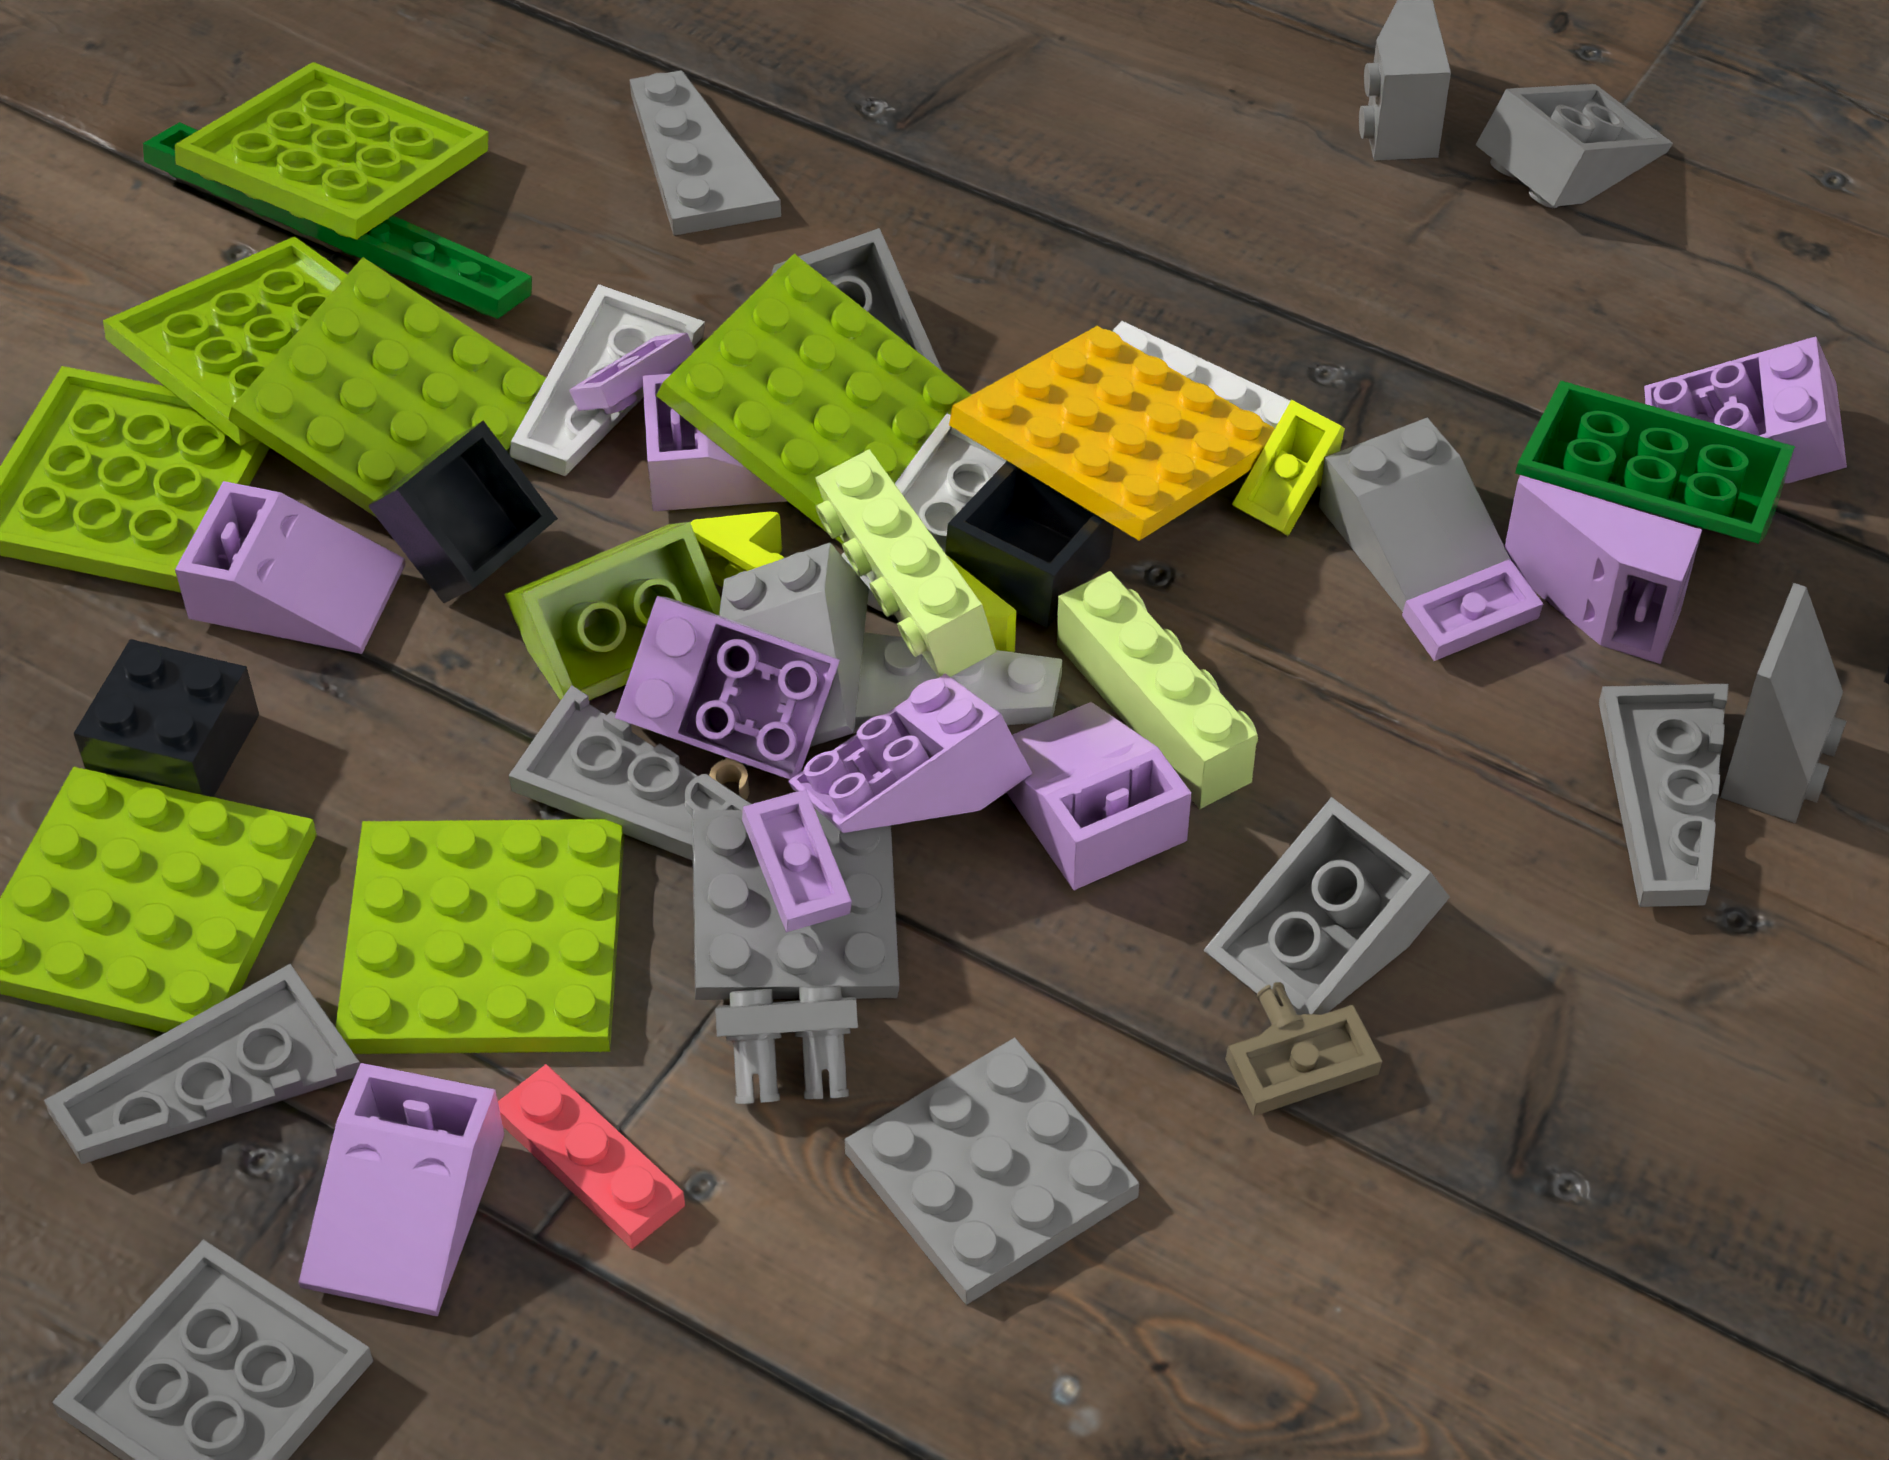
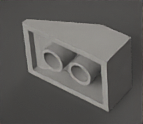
(1406, 85)
(1568, 141)
(870, 277)
(1410, 511)
(815, 604)
(1788, 718)
(1328, 913)

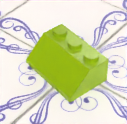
(592, 615)

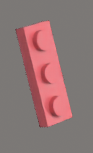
(590, 1156)

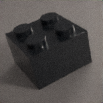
(463, 512)
(1028, 542)
(168, 719)

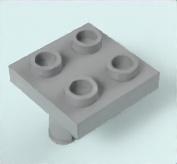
(757, 1021)

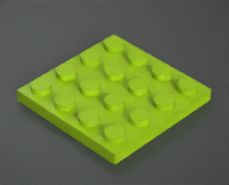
(332, 149)
(225, 327)
(807, 385)
(381, 387)
(114, 478)
(144, 899)
(482, 937)

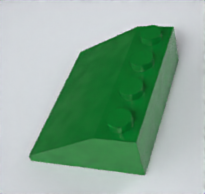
(1658, 461)

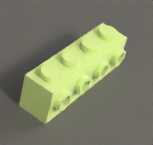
(905, 565)
(1156, 687)

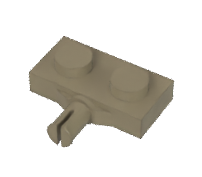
(1300, 1054)

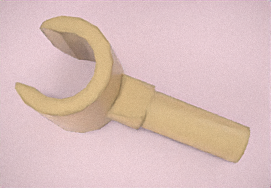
(734, 771)

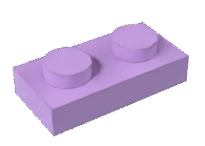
(616, 384)
(1472, 609)
(796, 860)

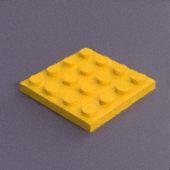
(1115, 431)

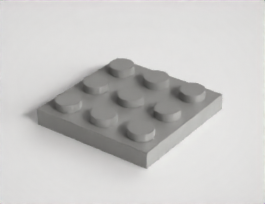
(741, 934)
(991, 1170)
(213, 1370)

